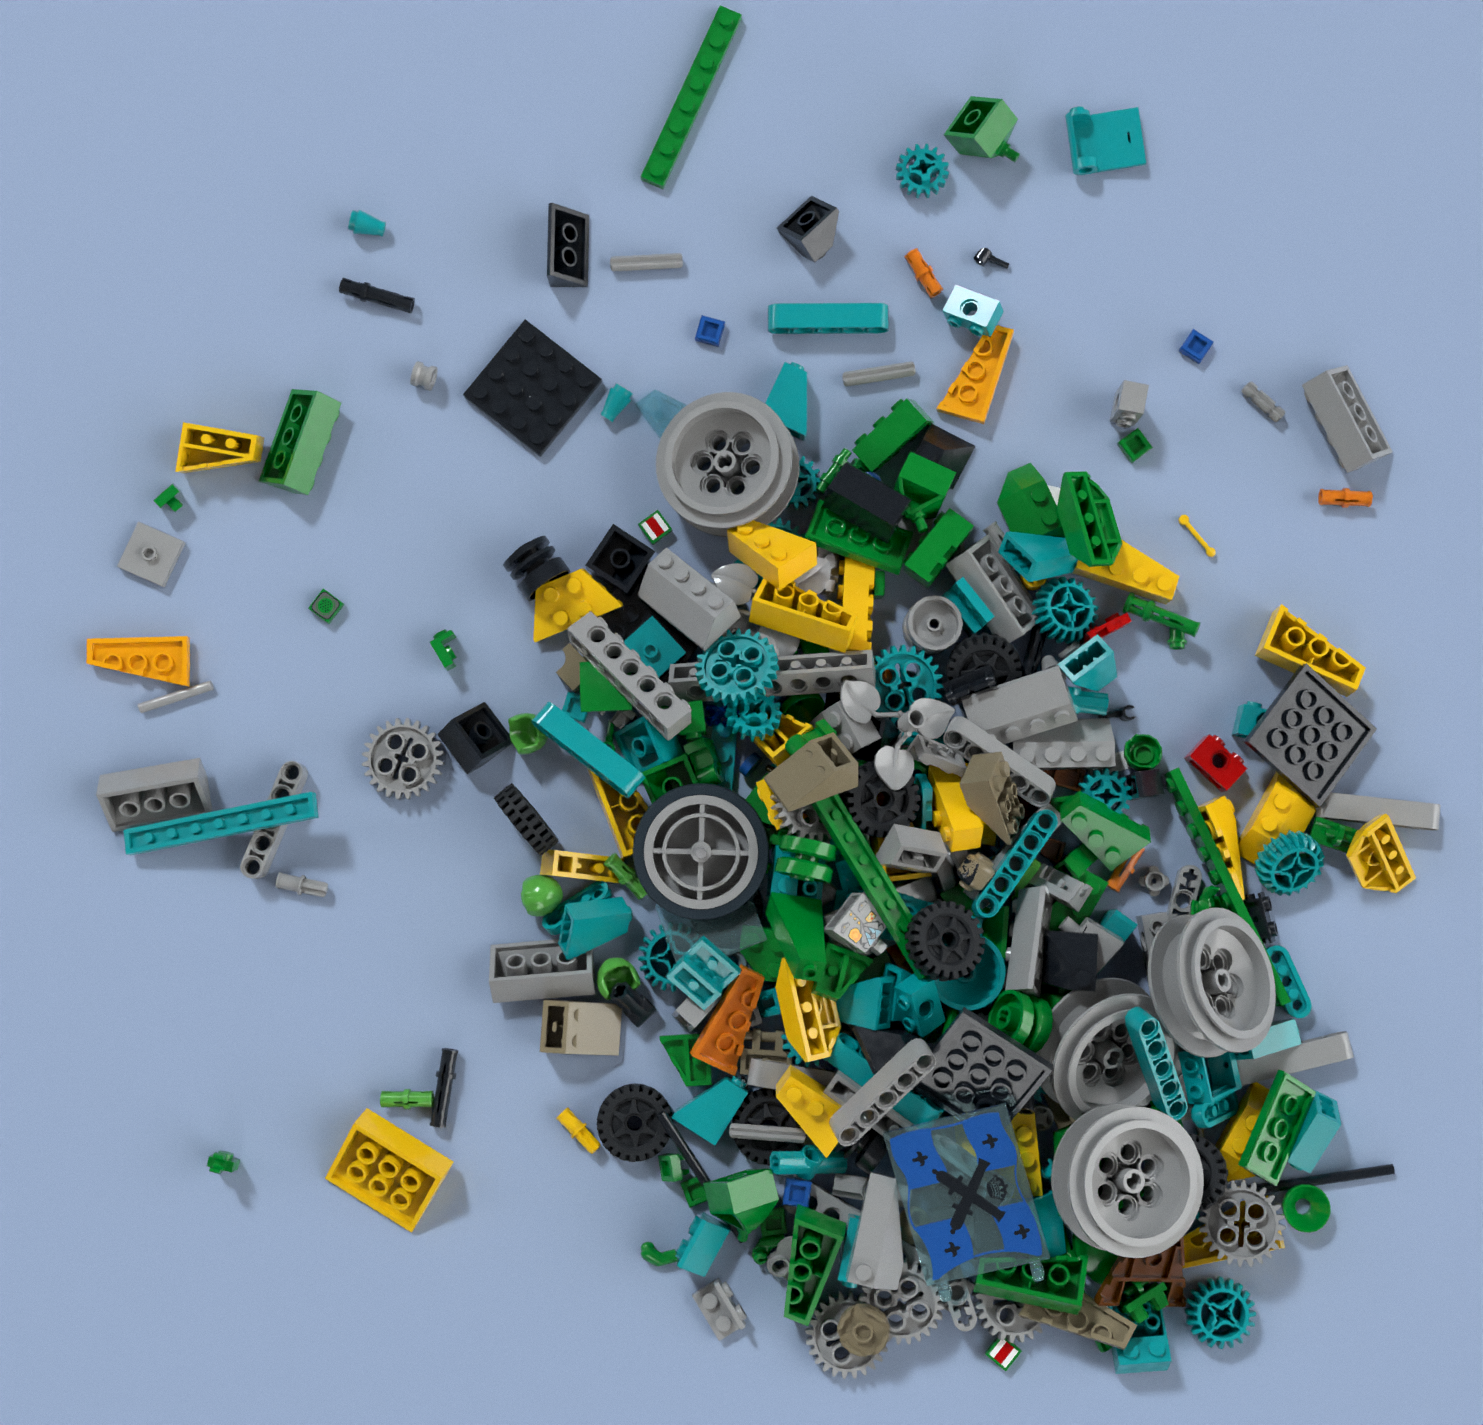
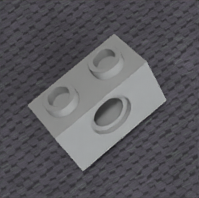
(1129, 403)

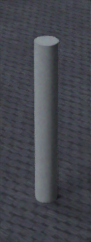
(175, 696)

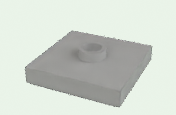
(151, 554)

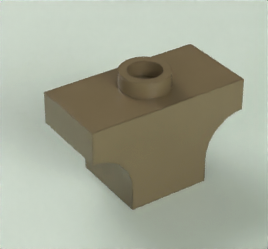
(571, 669)

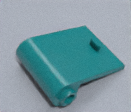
(1102, 142)

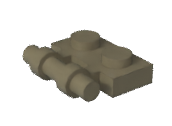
(758, 1036)

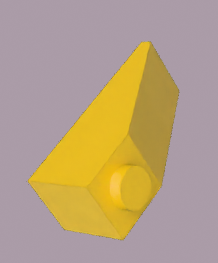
(576, 866)

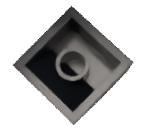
(619, 559)
(475, 737)

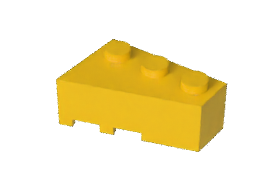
(772, 552)

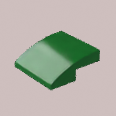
(598, 693)

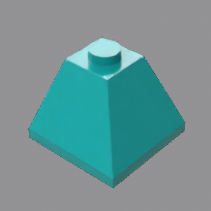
(645, 745)

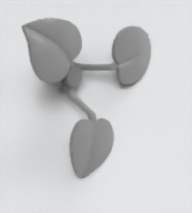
(739, 582)
(925, 715)

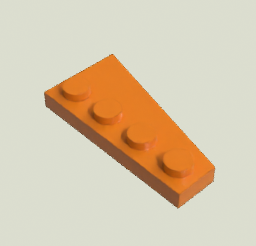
(726, 1029)

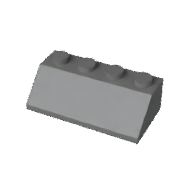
(1346, 418)
(997, 587)
(687, 599)
(1022, 706)
(1070, 746)
(154, 794)
(1025, 955)
(538, 972)

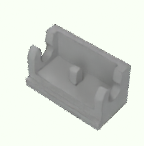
(1062, 887)

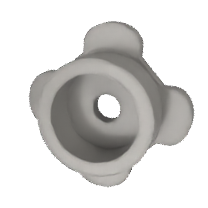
(1146, 881)

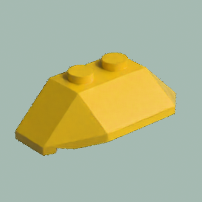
(1277, 812)
(1379, 857)
(808, 1019)
(1238, 1130)

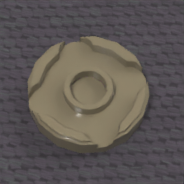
(863, 1330)

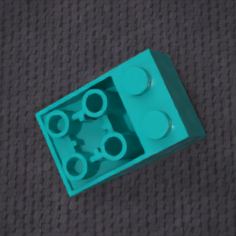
(1148, 1345)

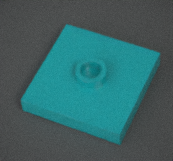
(655, 646)

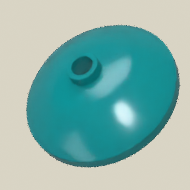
(980, 986)

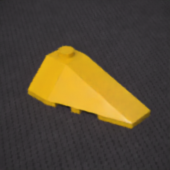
(1222, 826)

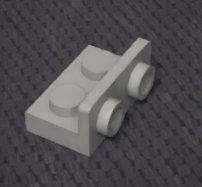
(937, 754)
(719, 1308)

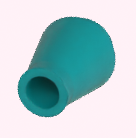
(365, 224)
(616, 401)

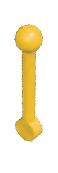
(1184, 520)

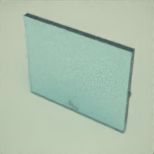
(728, 933)

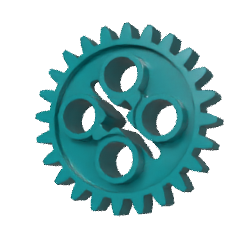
(737, 667)
(924, 679)

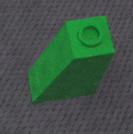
(799, 932)

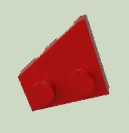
(1112, 624)

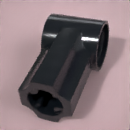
(634, 1006)

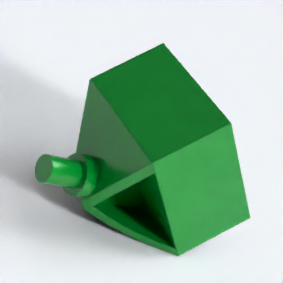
(983, 129)
(926, 486)
(742, 1199)

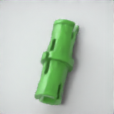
(625, 875)
(407, 1099)

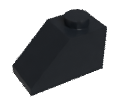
(1146, 784)

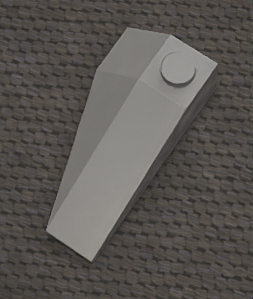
(877, 1246)

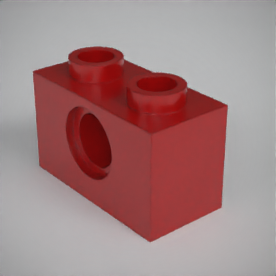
(1201, 759)

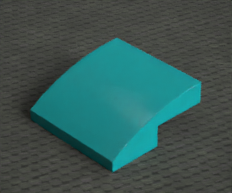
(972, 608)
(703, 972)

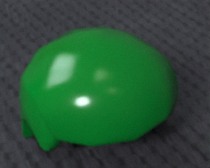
(1142, 752)

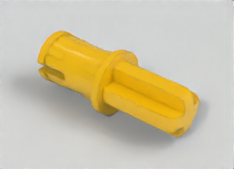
(578, 1130)

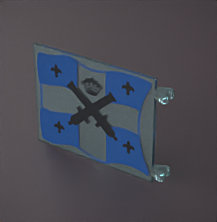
(967, 1196)

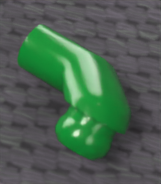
(764, 1247)
(655, 1257)

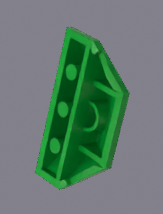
(1028, 503)
(1088, 520)

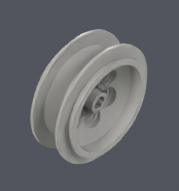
(693, 440)
(1211, 983)
(1094, 1050)
(1169, 1179)

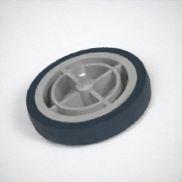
(700, 851)

